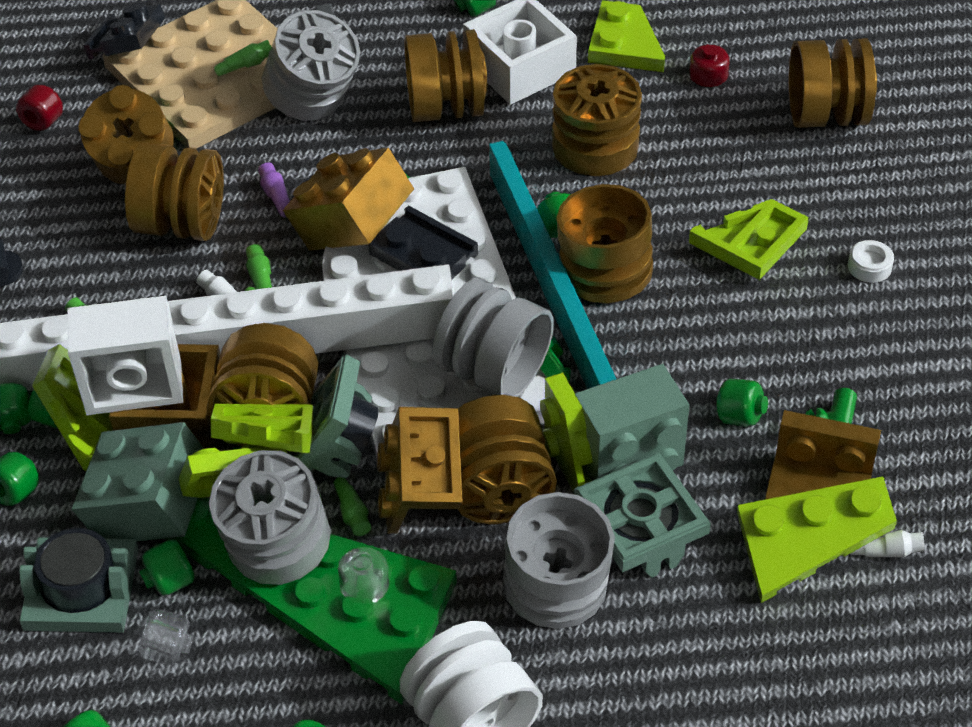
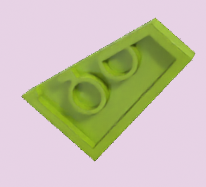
(807, 529)

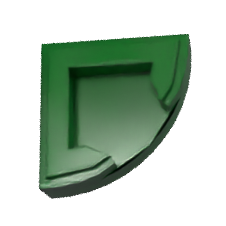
(551, 363)

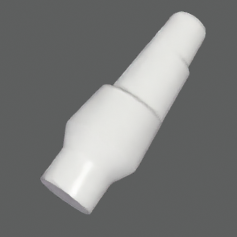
(213, 284)
(893, 545)

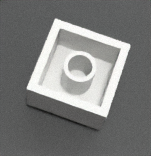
(523, 48)
(125, 355)

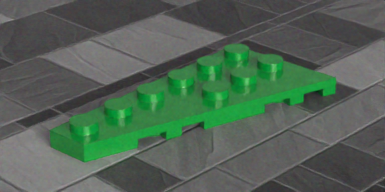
(369, 636)

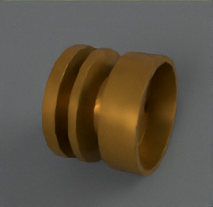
(444, 75)
(840, 82)
(596, 119)
(174, 191)
(606, 242)
(264, 367)
(501, 458)

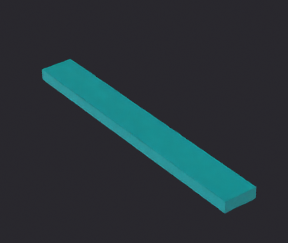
(548, 268)

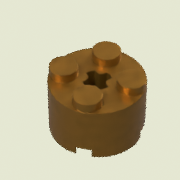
(113, 119)

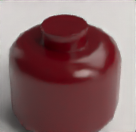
(709, 65)
(39, 107)

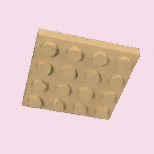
(180, 72)

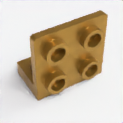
(820, 454)
(419, 463)

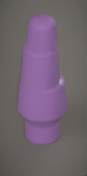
(274, 186)

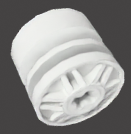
(469, 681)

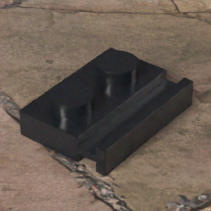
(125, 33)
(420, 243)

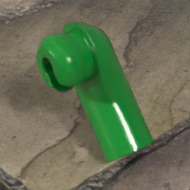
(841, 408)

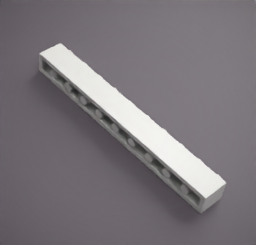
(326, 313)

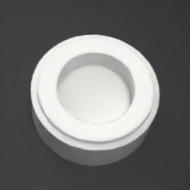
(870, 261)

